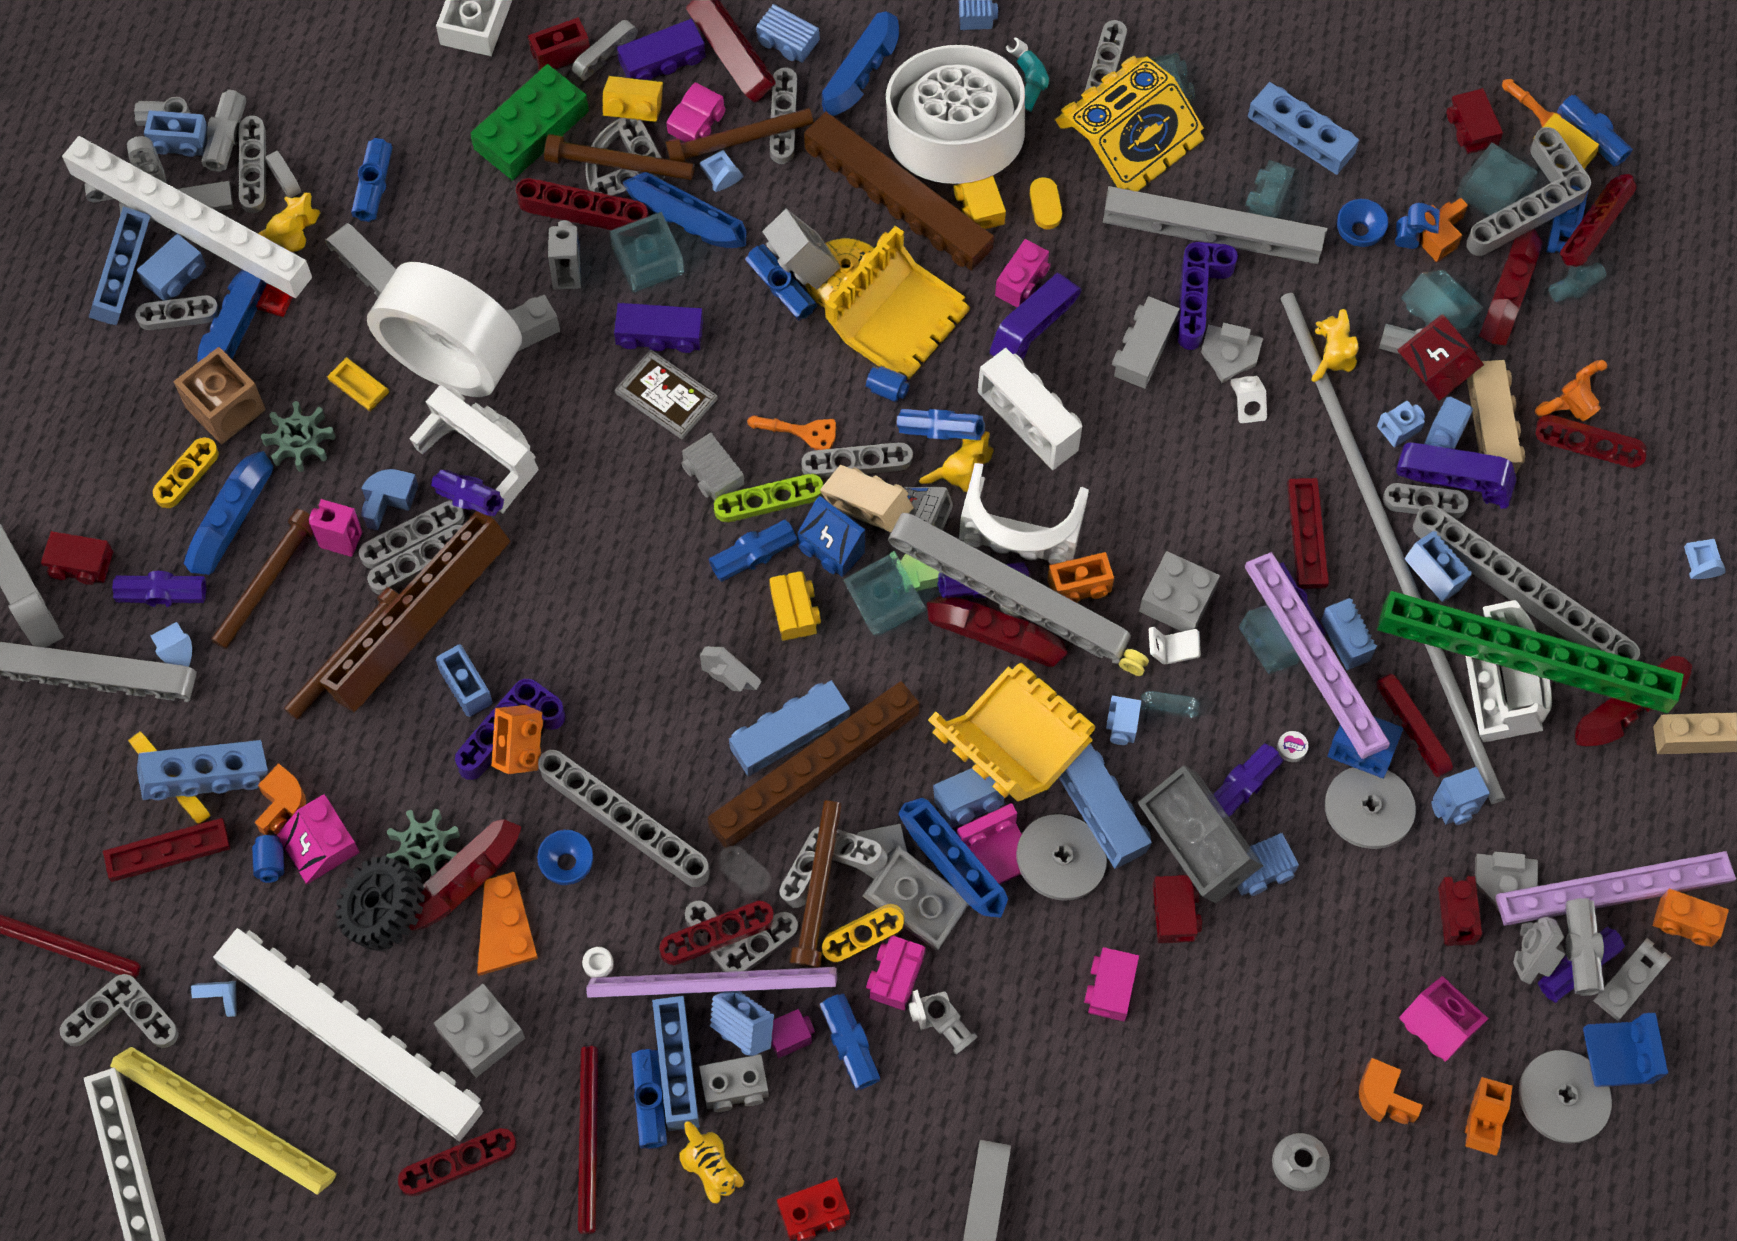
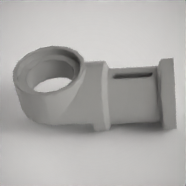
(948, 1022)

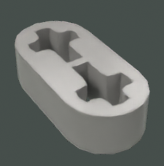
(283, 174)

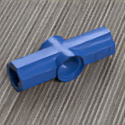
(1596, 127)
(369, 192)
(790, 293)
(941, 424)
(752, 550)
(850, 1041)
(649, 1117)

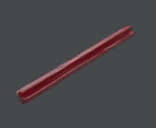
(68, 947)
(588, 1140)

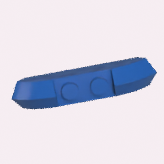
(868, 53)
(687, 211)
(235, 316)
(227, 513)
(953, 858)

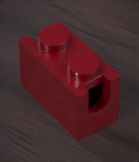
(559, 44)
(1474, 121)
(77, 558)
(1175, 909)
(1460, 911)

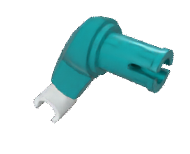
(1035, 72)

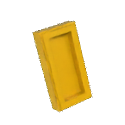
(358, 384)

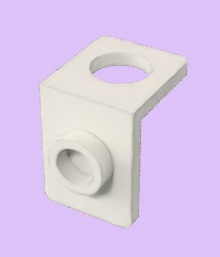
(1247, 390)
(1174, 647)
(917, 1011)

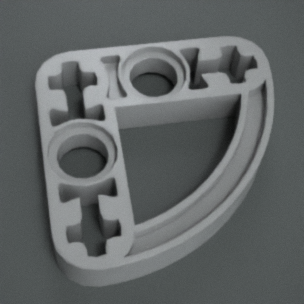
(604, 139)

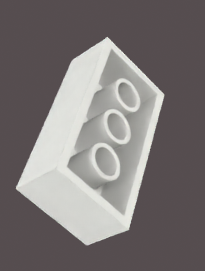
(472, 24)
(1030, 408)

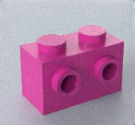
(1022, 273)

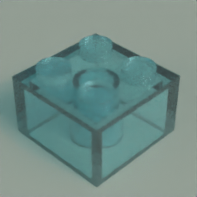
(1496, 181)
(647, 252)
(1438, 294)
(885, 594)

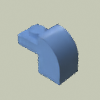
(387, 488)

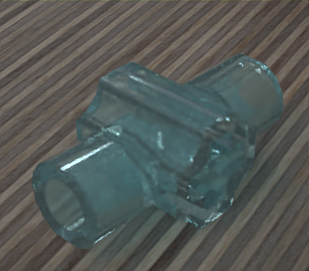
(1577, 282)

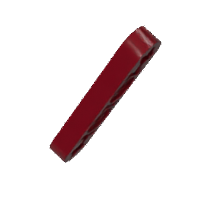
(1592, 437)
(1414, 724)
(718, 936)
(456, 1157)

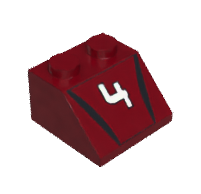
(1440, 357)

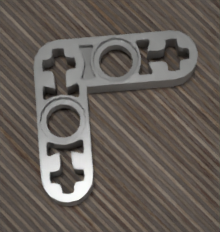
(137, 159)
(854, 858)
(722, 955)
(129, 1004)

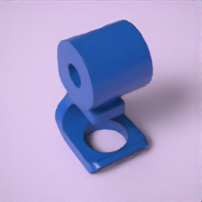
(1411, 226)

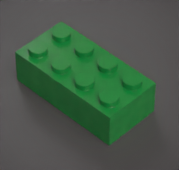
(520, 126)

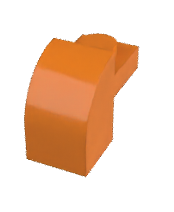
(1449, 237)
(285, 796)
(1378, 1097)
(1487, 1115)

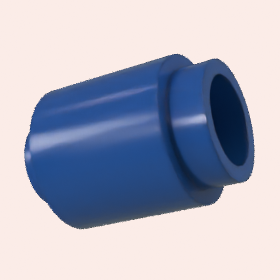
(887, 383)
(268, 858)

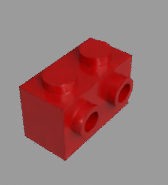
(814, 1210)

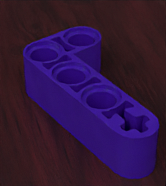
(1196, 296)
(1035, 315)
(1459, 469)
(542, 701)

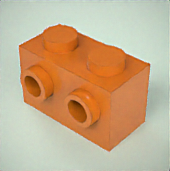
(1082, 577)
(516, 739)
(1690, 918)

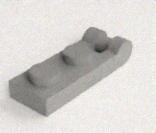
(1631, 980)

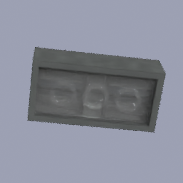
(1200, 834)

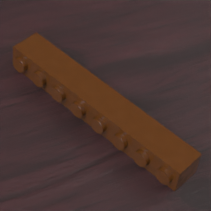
(898, 191)
(415, 611)
(813, 765)

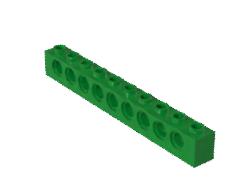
(1530, 652)

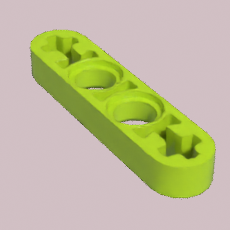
(767, 494)

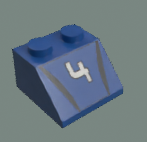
(831, 538)

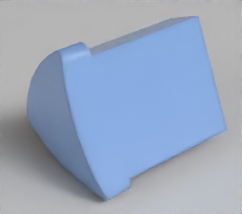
(721, 171)
(1704, 559)
(173, 645)
(218, 989)

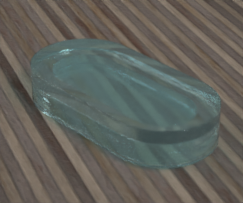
(1169, 704)

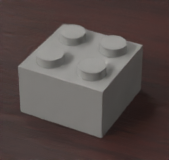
(800, 249)
(1179, 593)
(479, 1030)

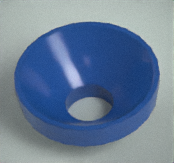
(1366, 213)
(563, 843)

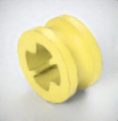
(1133, 662)

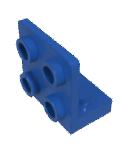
(1376, 764)
(1626, 1052)

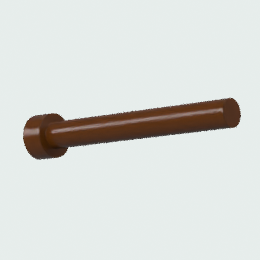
(740, 135)
(557, 150)
(265, 577)
(313, 687)
(806, 952)

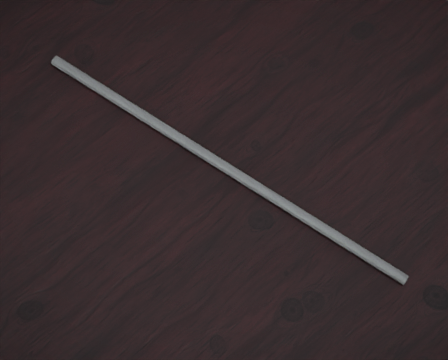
(1391, 545)

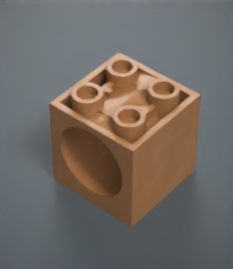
(219, 395)

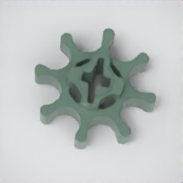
(295, 445)
(419, 832)

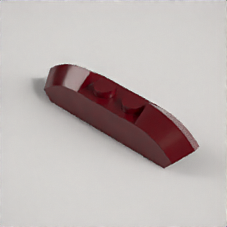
(1511, 288)
(996, 629)
(1606, 721)
(466, 872)

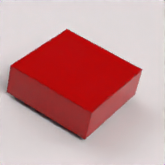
(274, 301)

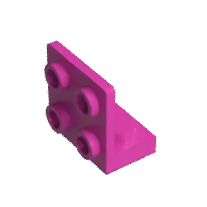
(995, 842)

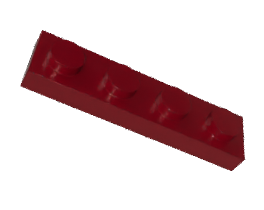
(1307, 533)
(166, 850)

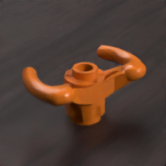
(1576, 395)

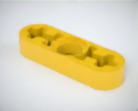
(185, 461)
(840, 936)

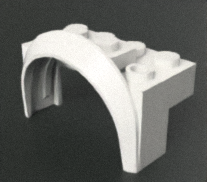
(485, 429)
(1007, 535)
(1527, 695)

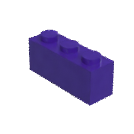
(662, 51)
(658, 327)

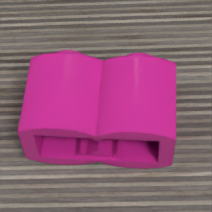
(696, 113)

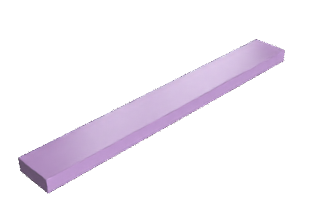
(1317, 655)
(1616, 887)
(712, 982)

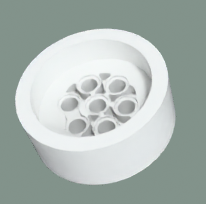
(955, 114)
(444, 329)

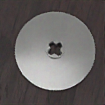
(1353, 820)
(1050, 875)
(1546, 1109)

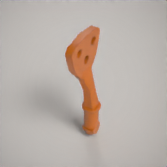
(1525, 98)
(803, 431)

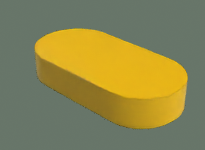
(1045, 203)

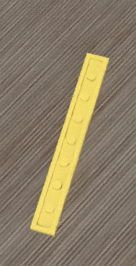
(223, 1120)

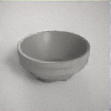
(1290, 1172)

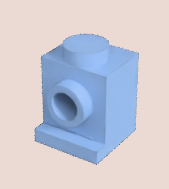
(1400, 430)
(1123, 720)

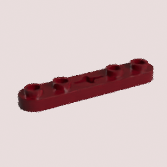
(1598, 220)

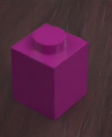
(791, 1033)

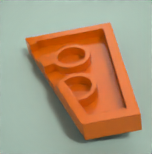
(504, 926)

